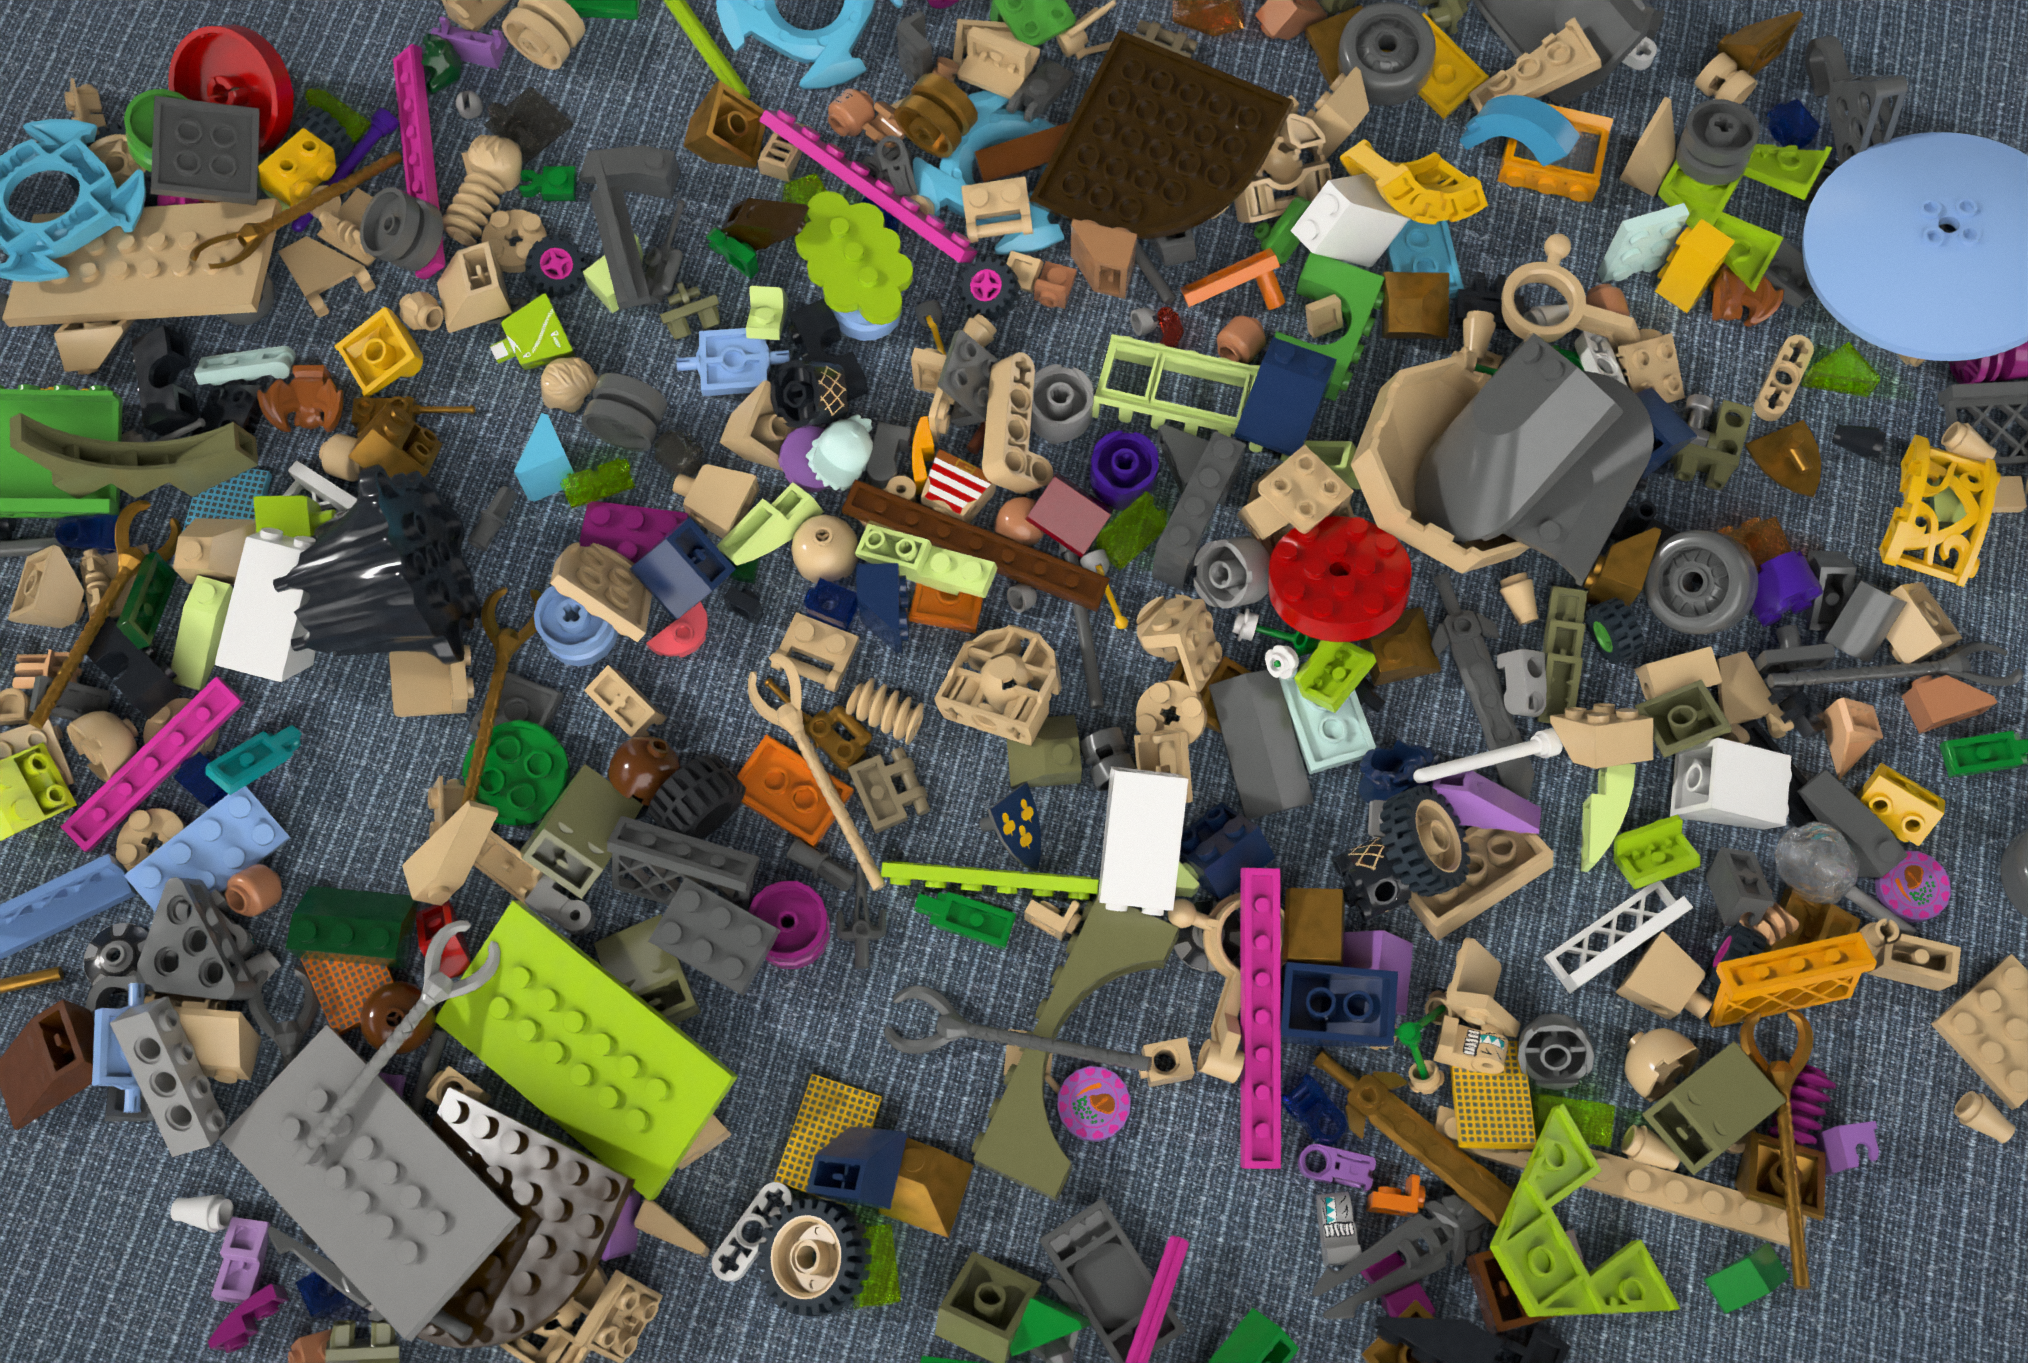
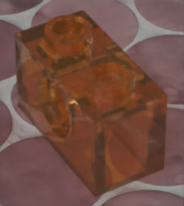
(1761, 538)

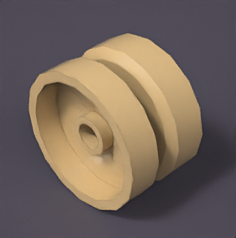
(544, 31)

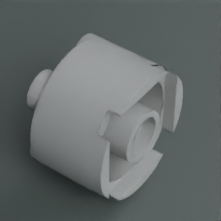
(1061, 403)
(1232, 572)

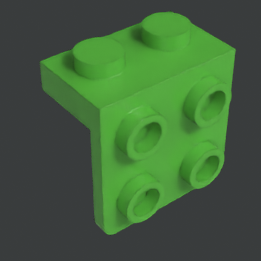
(1033, 19)

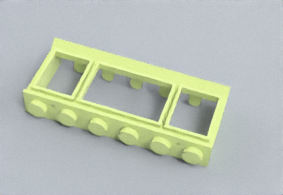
(1180, 361)

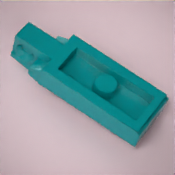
(253, 759)

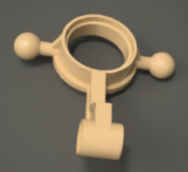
(1614, 326)
(1220, 1055)

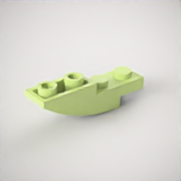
(926, 563)

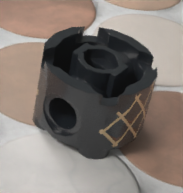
(809, 393)
(1371, 880)

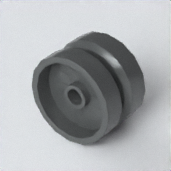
(1717, 142)
(401, 229)
(624, 412)

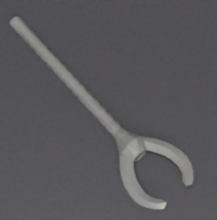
(436, 989)

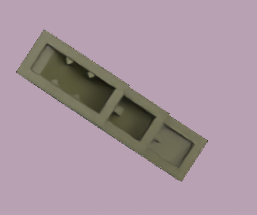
(1563, 649)

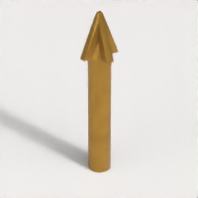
(31, 979)

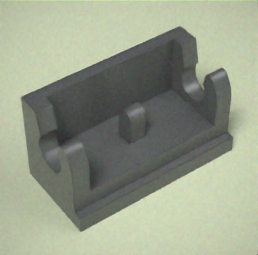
(1739, 886)

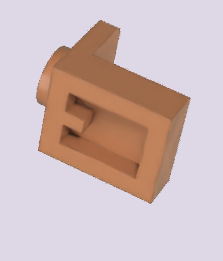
(1054, 285)

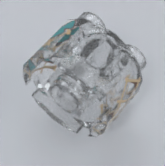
(1817, 862)

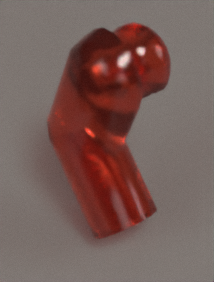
(1170, 326)

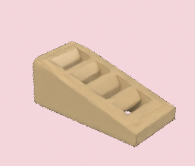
(777, 168)
(659, 1223)

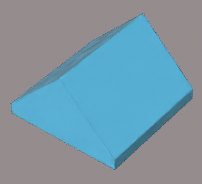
(542, 462)

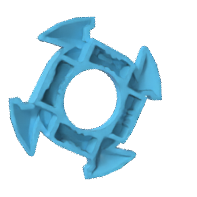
(826, 47)
(944, 185)
(95, 212)

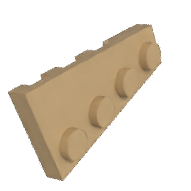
(1550, 66)

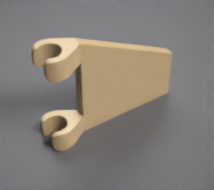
(320, 268)
(1745, 698)

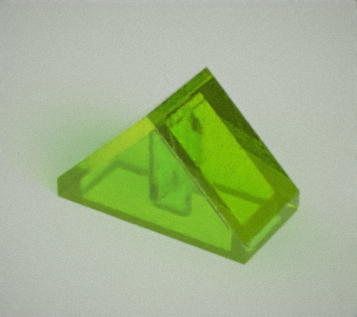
(1843, 373)

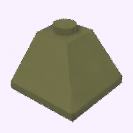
(1684, 718)
(1050, 759)

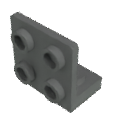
(967, 379)

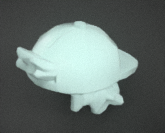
(841, 452)

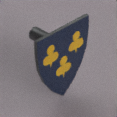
(1017, 826)

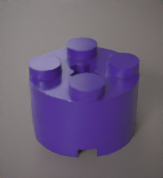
(1123, 468)
(1784, 586)

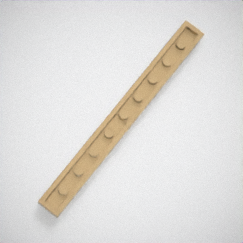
(1653, 1188)

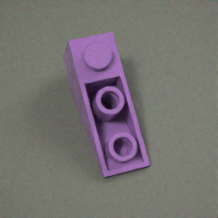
(1487, 804)

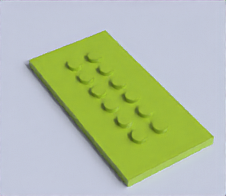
(587, 1051)

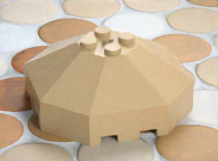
(1400, 430)

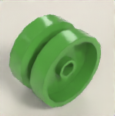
(139, 125)

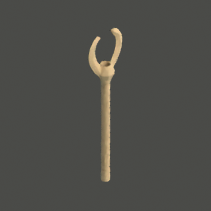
(791, 719)

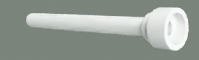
(1542, 744)

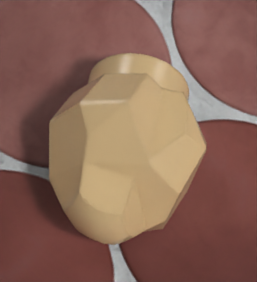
(421, 311)

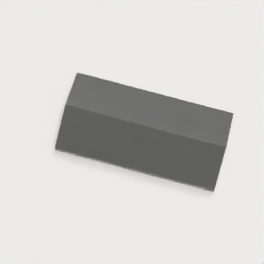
(1260, 744)

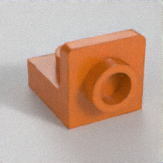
(1390, 1201)

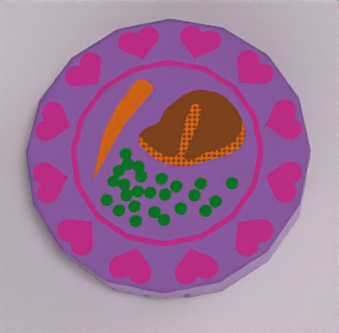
(1915, 888)
(1093, 1104)

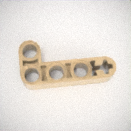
(1008, 428)

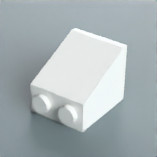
(1349, 221)
(1731, 785)

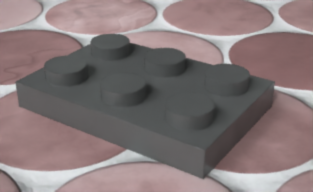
(714, 936)

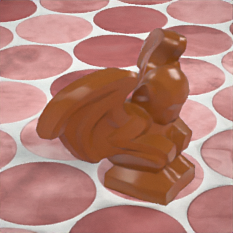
(1733, 293)
(307, 395)

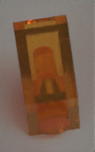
(1209, 16)

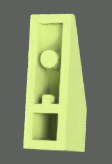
(200, 632)

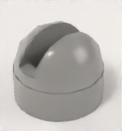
(475, 102)
(1142, 321)
(1017, 593)

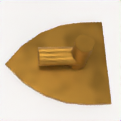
(1789, 458)

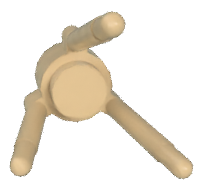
(1074, 39)

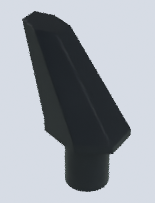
(1366, 695)

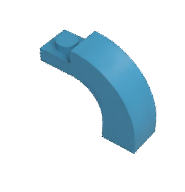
(1526, 120)

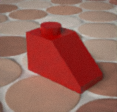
(456, 953)

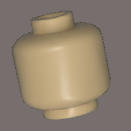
(335, 457)

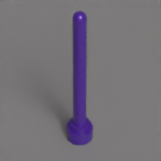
(382, 124)

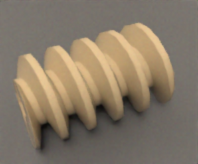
(468, 207)
(885, 710)

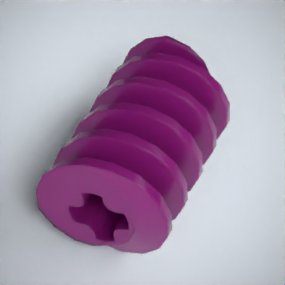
(1804, 1100)

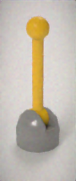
(1099, 563)

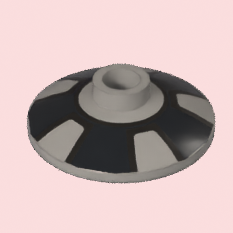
(123, 937)
(1190, 940)

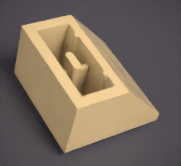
(1340, 111)
(473, 288)
(1604, 735)

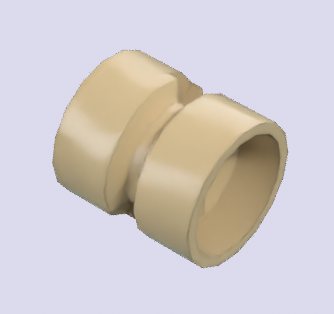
(1737, 84)

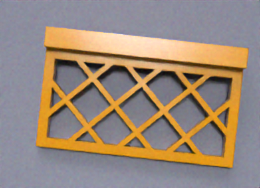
(1790, 978)

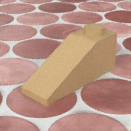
(449, 854)

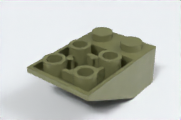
(575, 831)
(649, 970)
(1714, 1107)

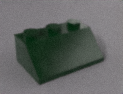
(353, 926)

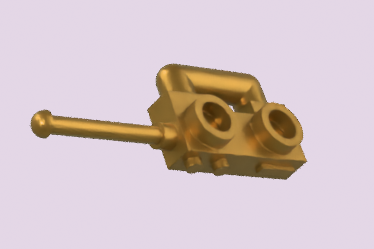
(366, 408)
(821, 732)

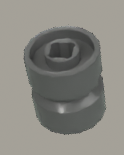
(1099, 751)

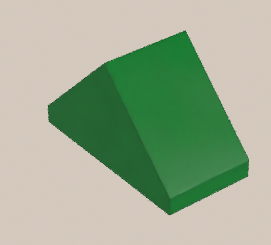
(1747, 1278)
(1044, 1322)

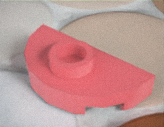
(682, 635)

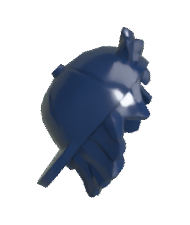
(1392, 770)

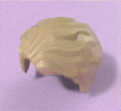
(497, 159)
(567, 383)

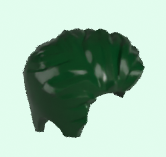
(441, 62)

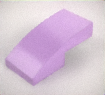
(243, 1260)

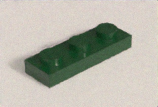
(147, 600)

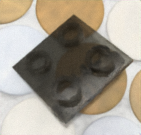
(528, 122)

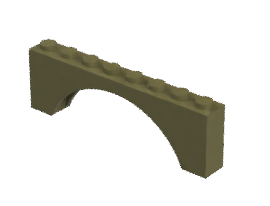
(1019, 1135)

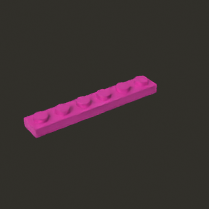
(152, 764)

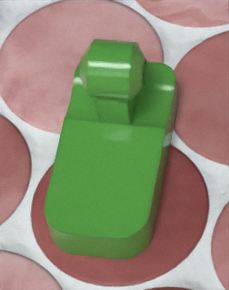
(1280, 237)

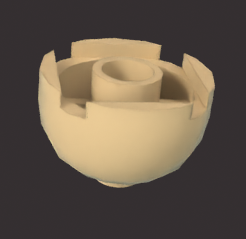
(824, 548)
(104, 741)
(1657, 1061)

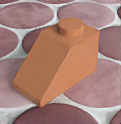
(1289, 17)
(1944, 702)

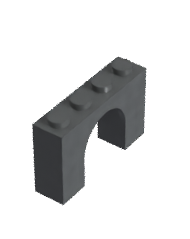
(1206, 489)

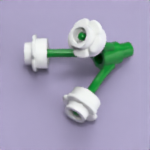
(1280, 660)

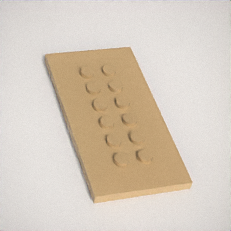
(151, 269)

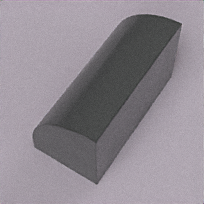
(1865, 621)

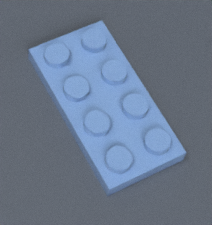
(212, 847)

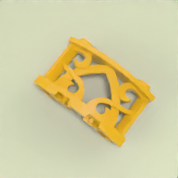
(1414, 185)
(1904, 535)

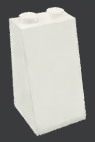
(258, 617)
(1142, 840)

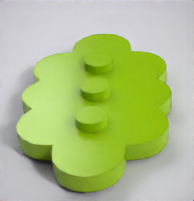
(854, 258)

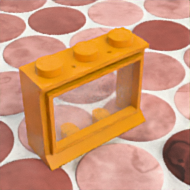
(1571, 176)

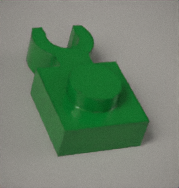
(555, 183)
(737, 254)

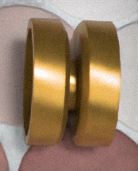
(936, 115)

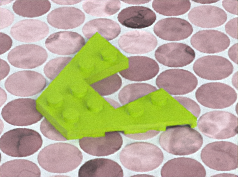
(1754, 247)
(1540, 1255)

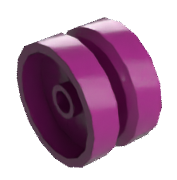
(805, 910)

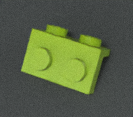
(1333, 673)
(1654, 852)

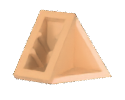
(1850, 732)

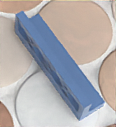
(62, 903)

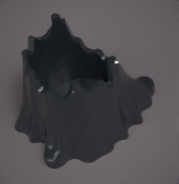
(386, 574)

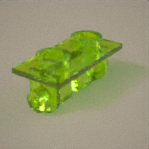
(347, 117)
(591, 486)

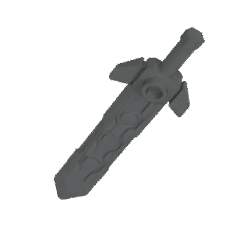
(1465, 636)

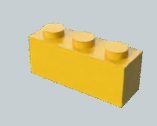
(1693, 264)

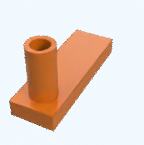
(1258, 266)

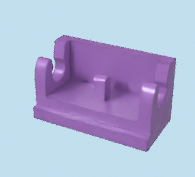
(472, 45)
(1841, 1143)

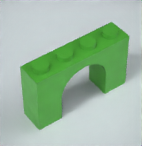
(1359, 295)

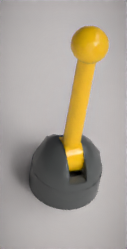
(929, 316)

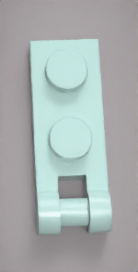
(245, 365)

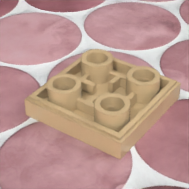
(619, 1317)

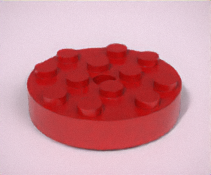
(234, 57)
(1340, 579)

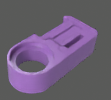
(1341, 1167)

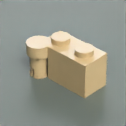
(1910, 957)

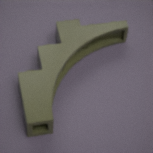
(87, 464)

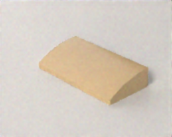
(1498, 867)

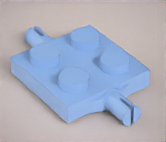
(731, 361)
(109, 1061)

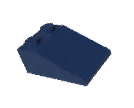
(1285, 397)
(1338, 1006)

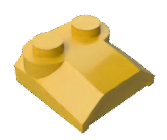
(380, 352)

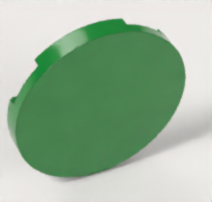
(521, 772)

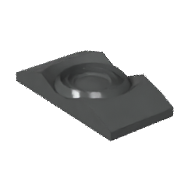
(1106, 1278)

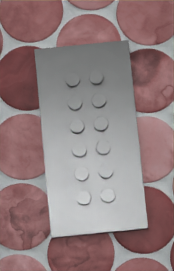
(380, 1189)

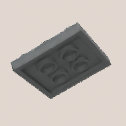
(205, 150)

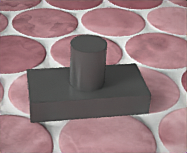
(1793, 654)
(74, 701)

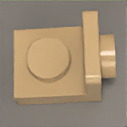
(1048, 919)

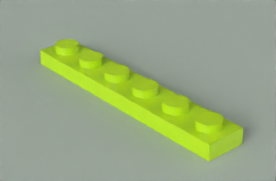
(974, 878)

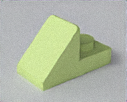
(766, 312)

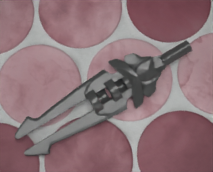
(1453, 1229)
(339, 1280)

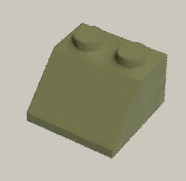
(985, 1308)

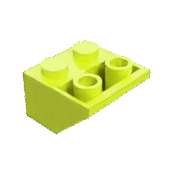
(30, 790)

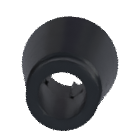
(1860, 440)

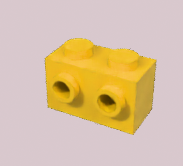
(297, 167)
(1901, 804)

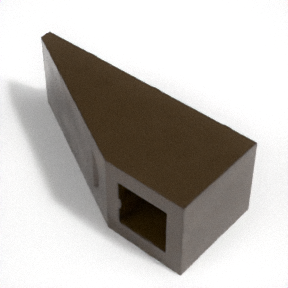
(764, 222)

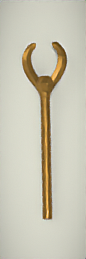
(253, 234)
(128, 565)
(505, 643)
(1782, 1077)

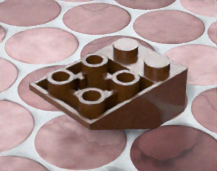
(47, 1062)
(1495, 1294)

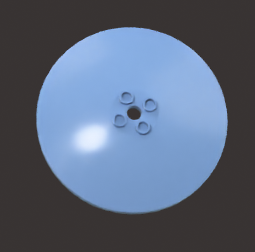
(1900, 278)

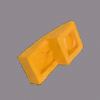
(922, 452)

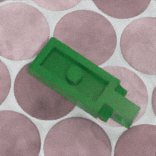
(1984, 753)
(967, 918)

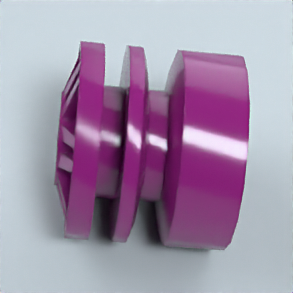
(1998, 367)

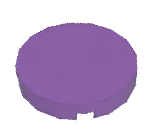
(794, 461)

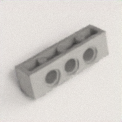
(169, 1076)

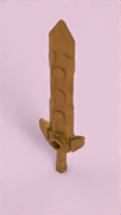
(1417, 1137)

